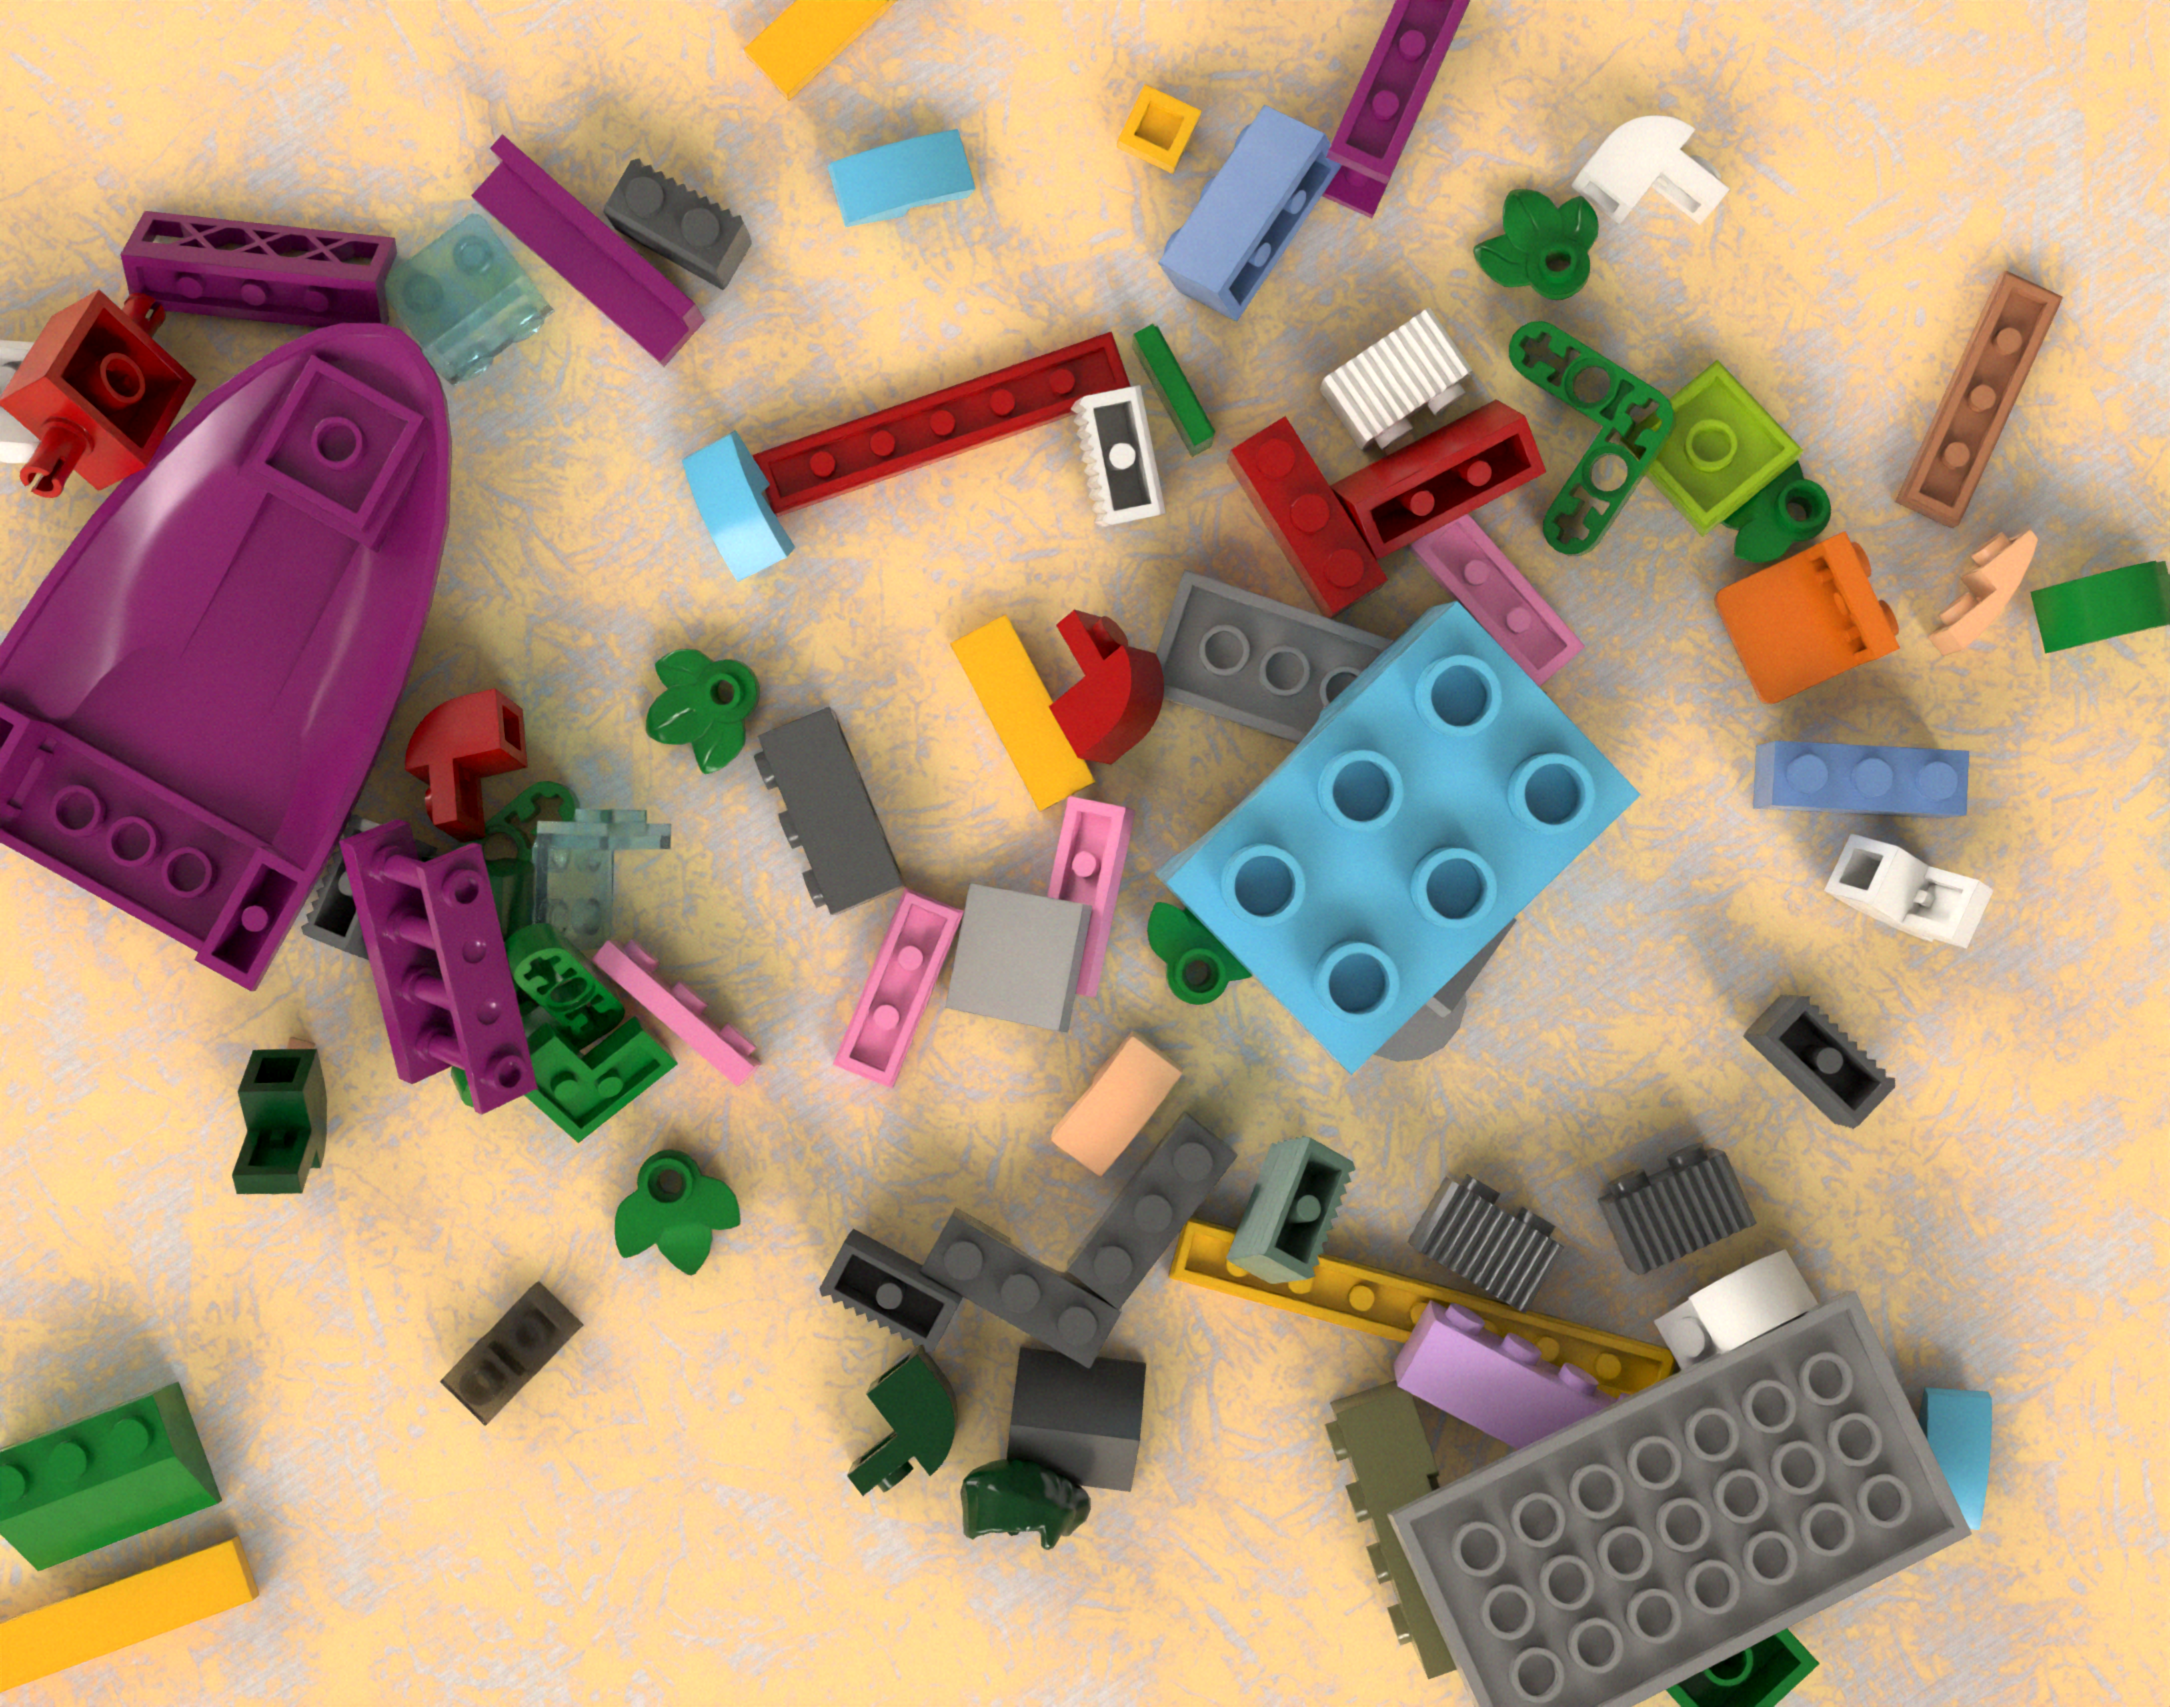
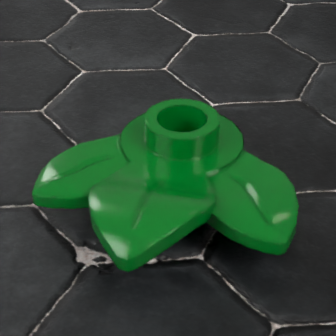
(1534, 237)
(1765, 524)
(694, 711)
(1181, 939)
(678, 1220)

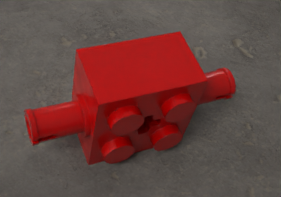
(96, 393)

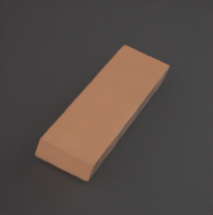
(1979, 399)

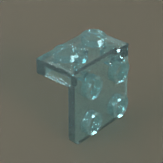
(466, 299)
(578, 869)

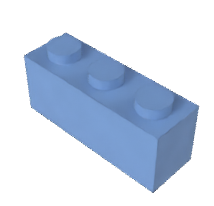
(1249, 212)
(1861, 779)

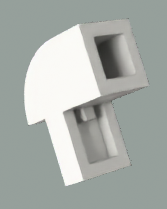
(1646, 156)
(1907, 892)
(1736, 1309)

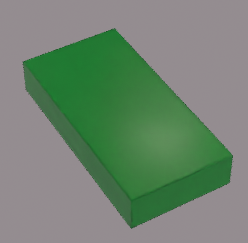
(1173, 389)

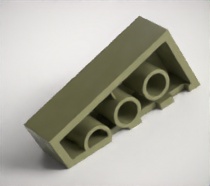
(1391, 1468)

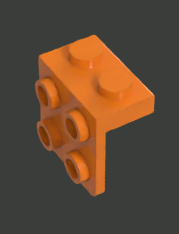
(1807, 619)

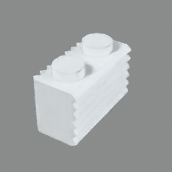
(1396, 381)
(1118, 456)

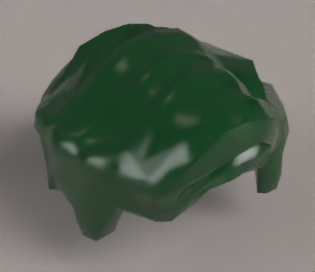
(1022, 1499)

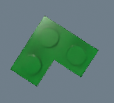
(591, 1088)

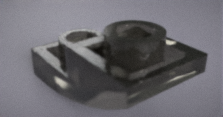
(511, 1353)

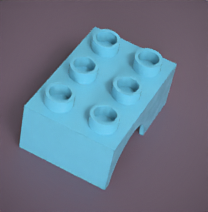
(1399, 834)

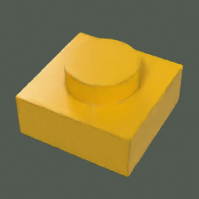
(1159, 129)

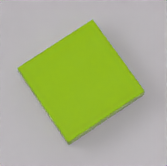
(1718, 451)

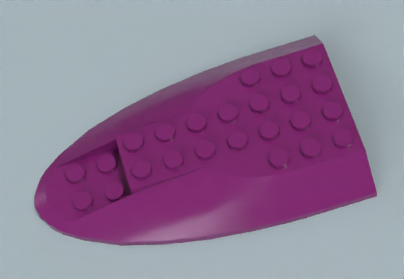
(233, 645)

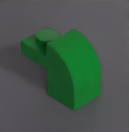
(2103, 606)

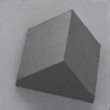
(1078, 1417)

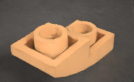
(1993, 582)
(1117, 1103)

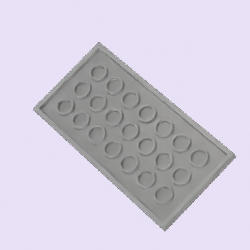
(1682, 1520)

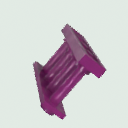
(1390, 99)
(439, 963)

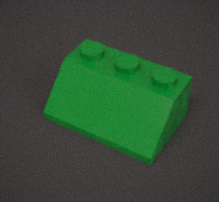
(104, 1478)

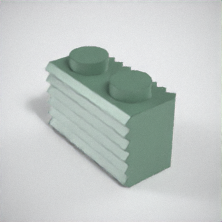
(1290, 1211)

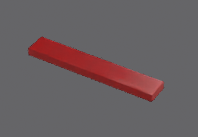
(939, 425)

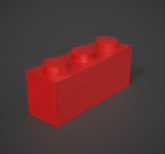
(1440, 477)
(1306, 518)

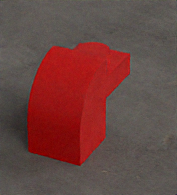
(1115, 698)
(459, 746)

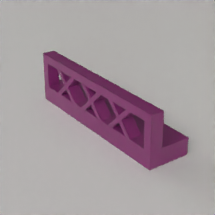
(587, 254)
(254, 278)

